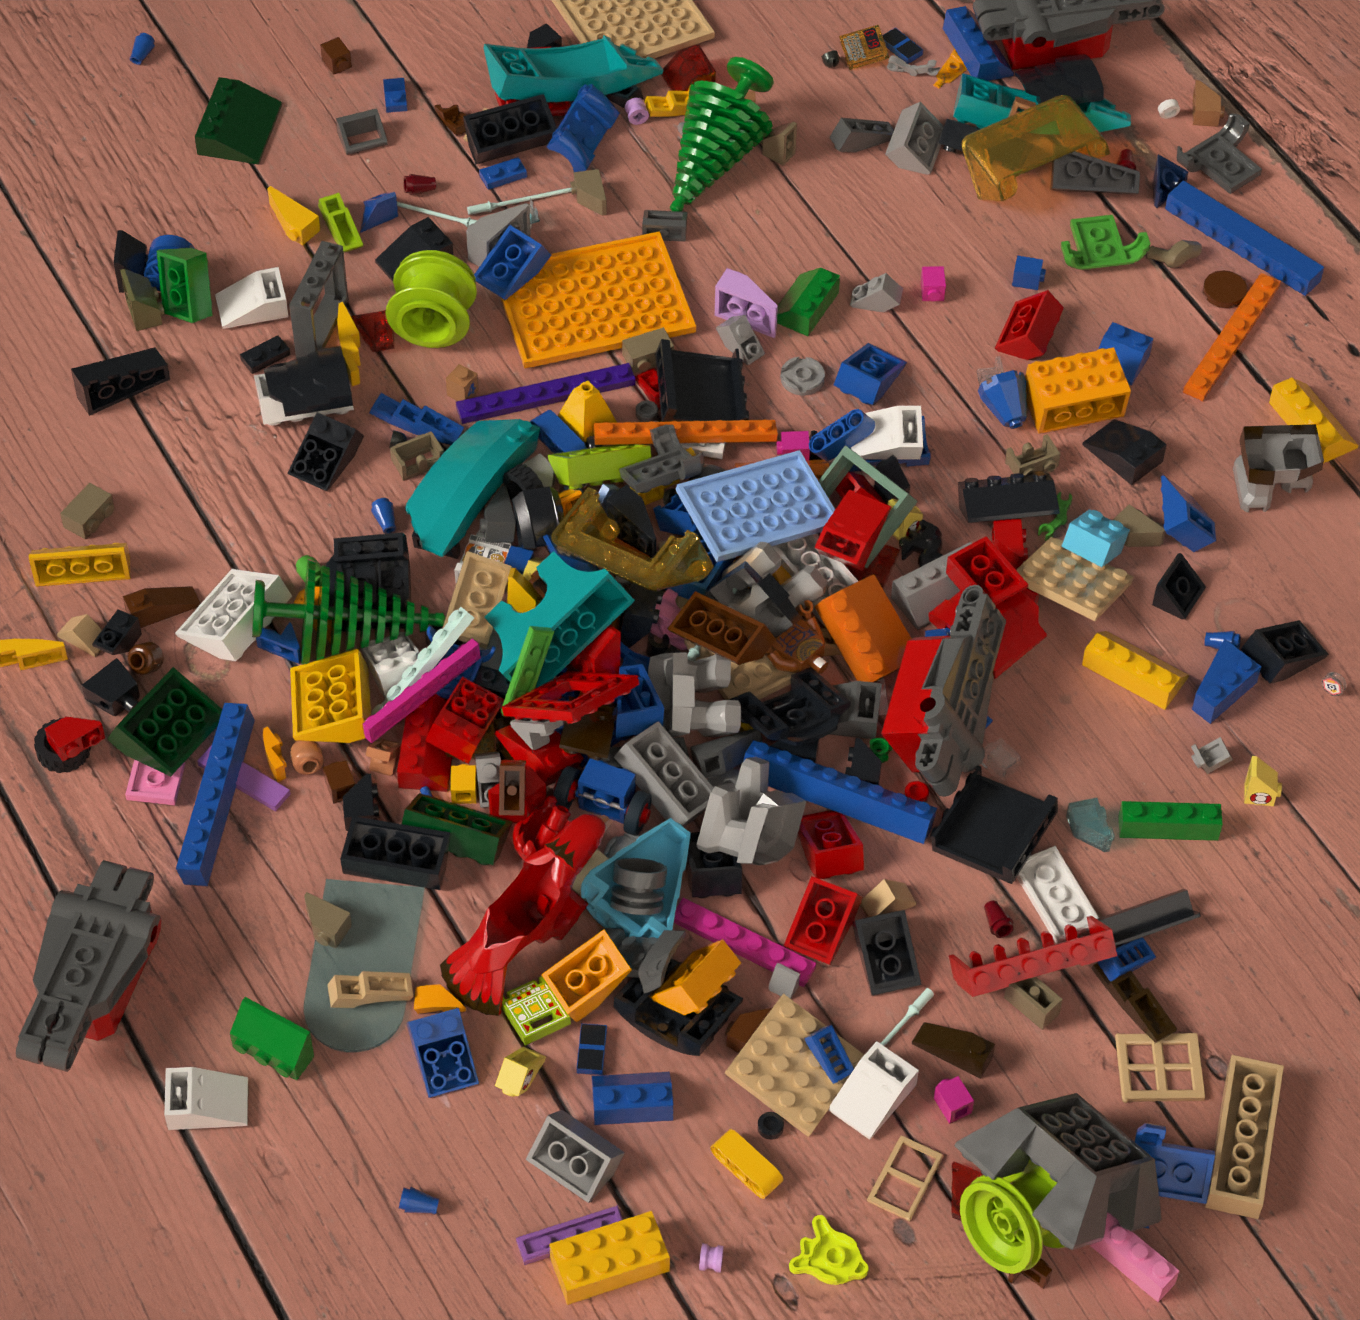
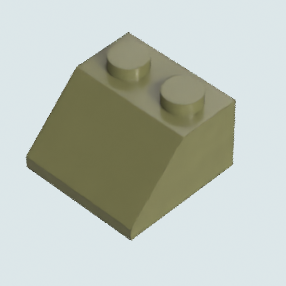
(142, 300)

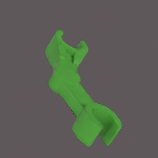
(1061, 518)

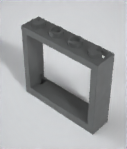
(325, 272)

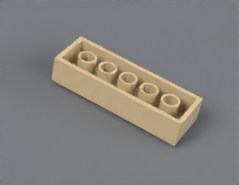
(1244, 1136)

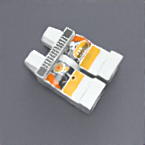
(492, 550)

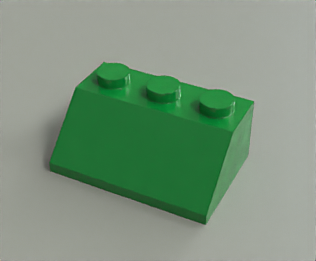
(184, 283)
(808, 300)
(271, 1039)

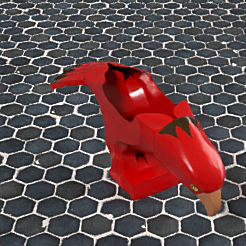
(530, 910)

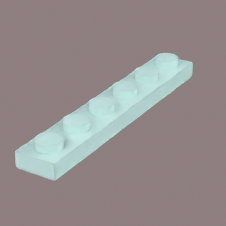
(431, 655)

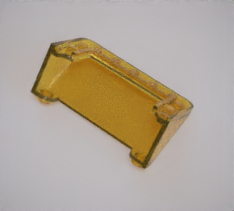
(1026, 142)
(591, 535)

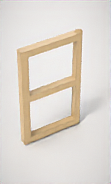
(888, 1170)

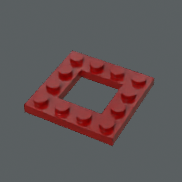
(598, 689)

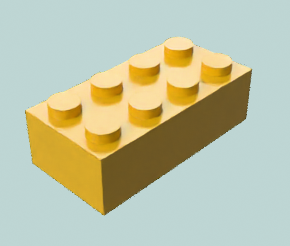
(609, 1257)

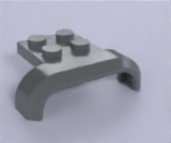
(1221, 158)
(670, 464)

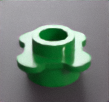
(883, 745)

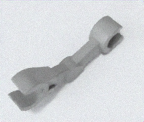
(898, 65)

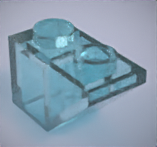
(1089, 823)

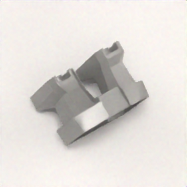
(676, 683)
(750, 819)

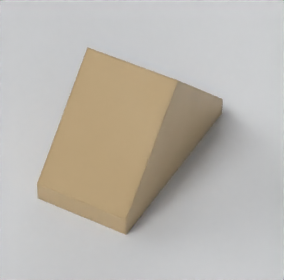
(81, 632)
(887, 898)

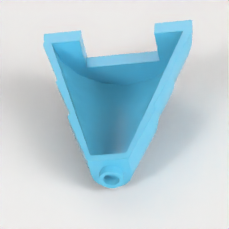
(664, 844)

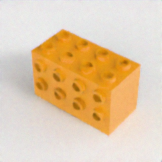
(1076, 390)

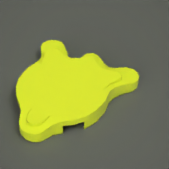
(829, 1256)

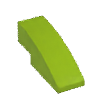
(340, 222)

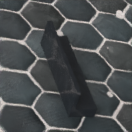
(1150, 917)

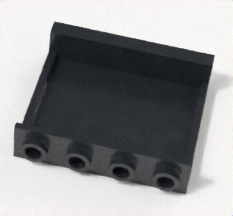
(700, 386)
(992, 826)

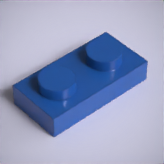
(503, 173)

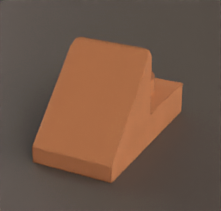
(383, 756)

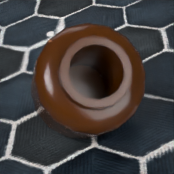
(145, 658)

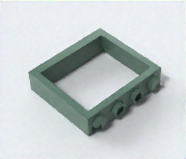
(898, 513)

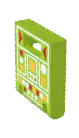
(531, 1003)

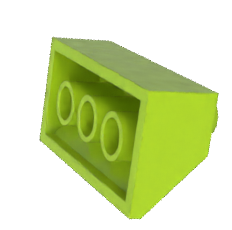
(596, 464)

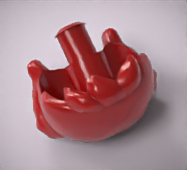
(539, 827)

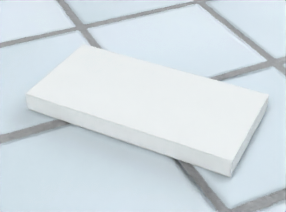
(1056, 894)

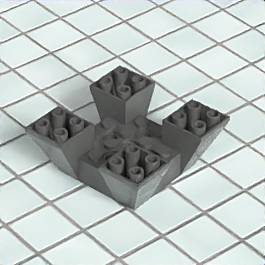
(1087, 1157)

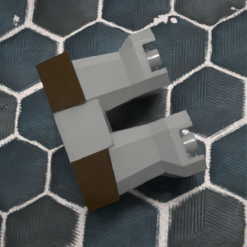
(1275, 456)

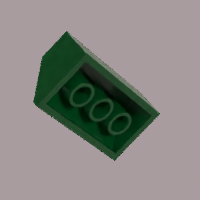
(471, 831)

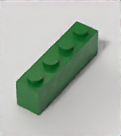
(1170, 820)

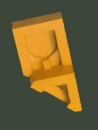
(435, 998)

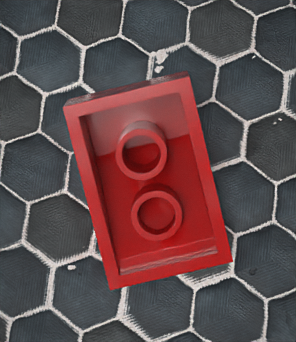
(987, 567)
(545, 761)
(830, 844)
(822, 920)

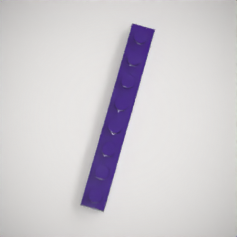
(542, 393)

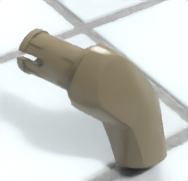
(1177, 254)

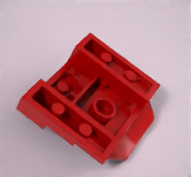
(1020, 632)

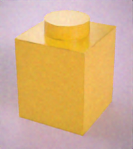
(463, 784)

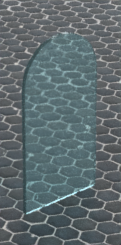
(380, 940)

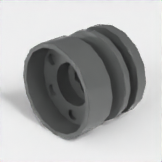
(638, 886)

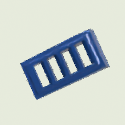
(1114, 967)
(822, 1057)

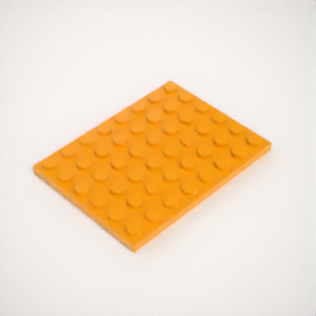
(595, 299)

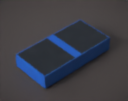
(902, 46)
(591, 1049)

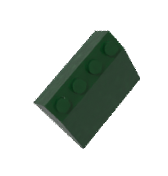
(236, 122)
(167, 724)

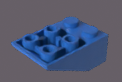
(1185, 517)
(442, 1052)

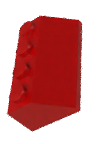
(420, 761)

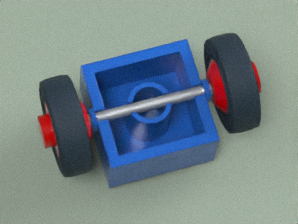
(606, 792)

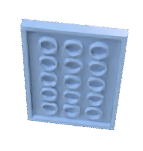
(756, 504)

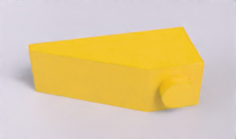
(296, 220)

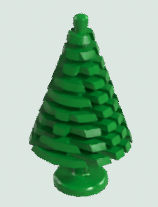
(719, 129)
(337, 613)

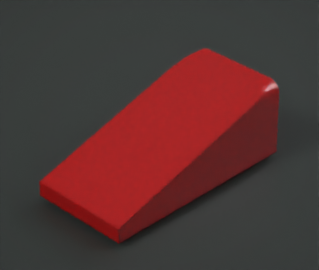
(649, 384)

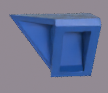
(379, 210)

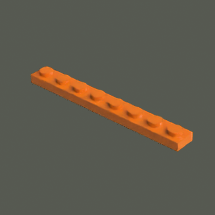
(1231, 337)
(688, 431)

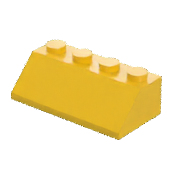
(1301, 406)
(80, 564)
(1133, 669)

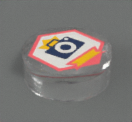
(1334, 684)

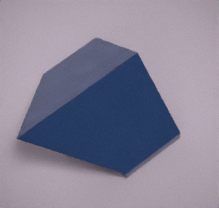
(1165, 179)

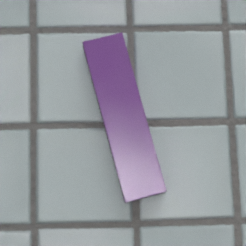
(256, 784)
(536, 1244)

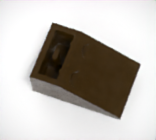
(591, 734)

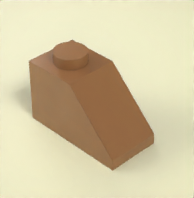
(1206, 106)

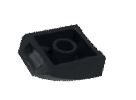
(536, 515)

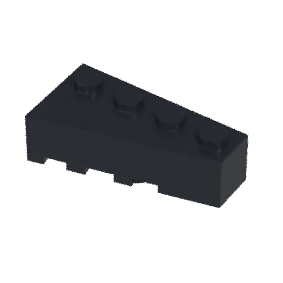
(1092, 174)
(118, 378)

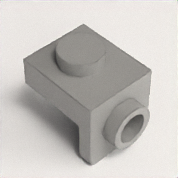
(1211, 755)

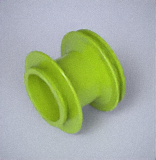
(431, 299)
(1001, 1219)

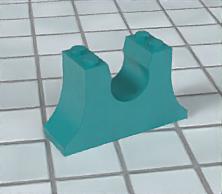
(574, 607)

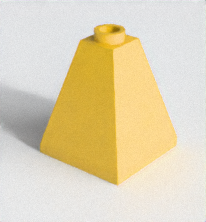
(584, 409)

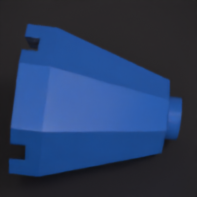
(1006, 398)

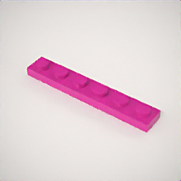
(421, 691)
(741, 940)

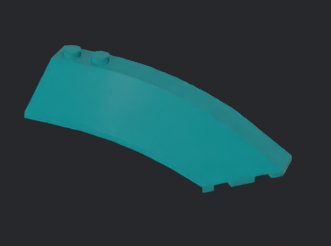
(564, 70)
(989, 103)
(466, 480)

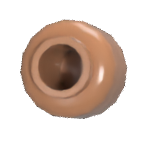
(306, 757)

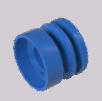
(162, 242)

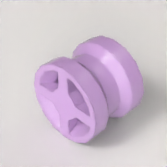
(636, 111)
(711, 1257)

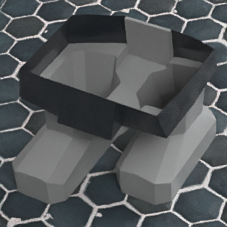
(766, 597)

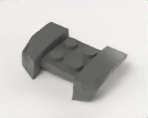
(647, 956)

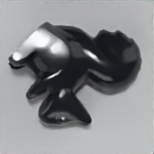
(926, 543)

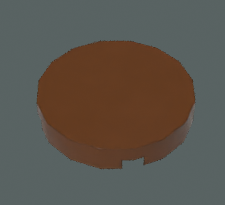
(1224, 289)

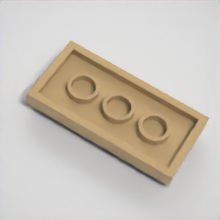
(478, 592)

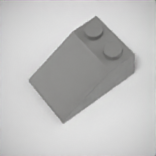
(488, 230)

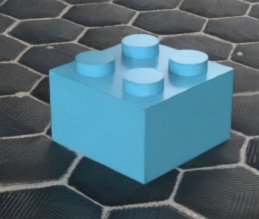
(1095, 537)

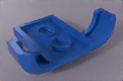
(1180, 1169)

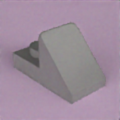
(535, 732)

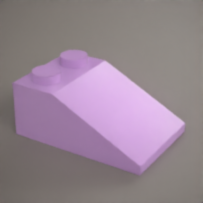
(741, 296)

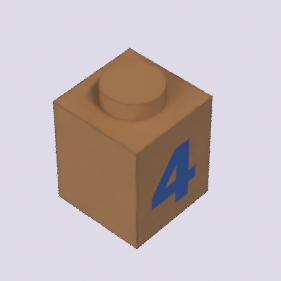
(462, 383)

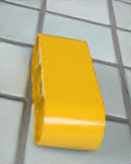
(746, 1163)

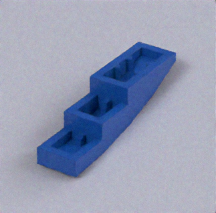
(416, 420)

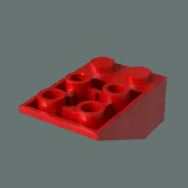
(853, 530)
(464, 720)

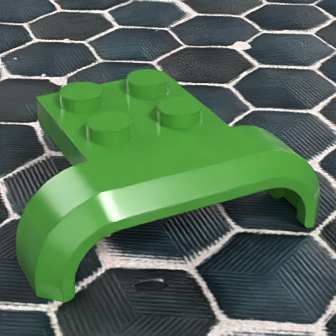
(1101, 244)

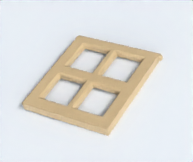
(1160, 1068)

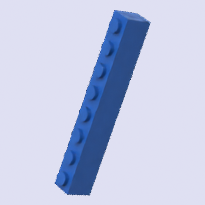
(1244, 238)
(845, 793)
(215, 794)

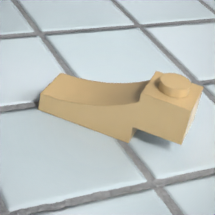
(369, 988)

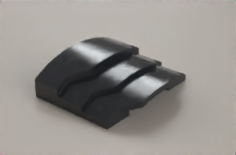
(1067, 76)
(310, 382)
(374, 560)
(799, 715)
(678, 1032)

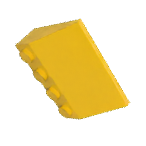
(331, 698)

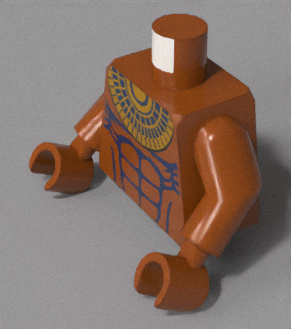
(800, 645)

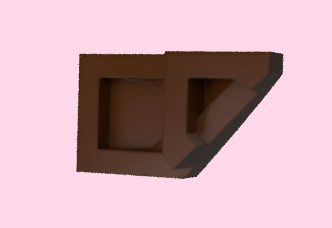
(452, 118)

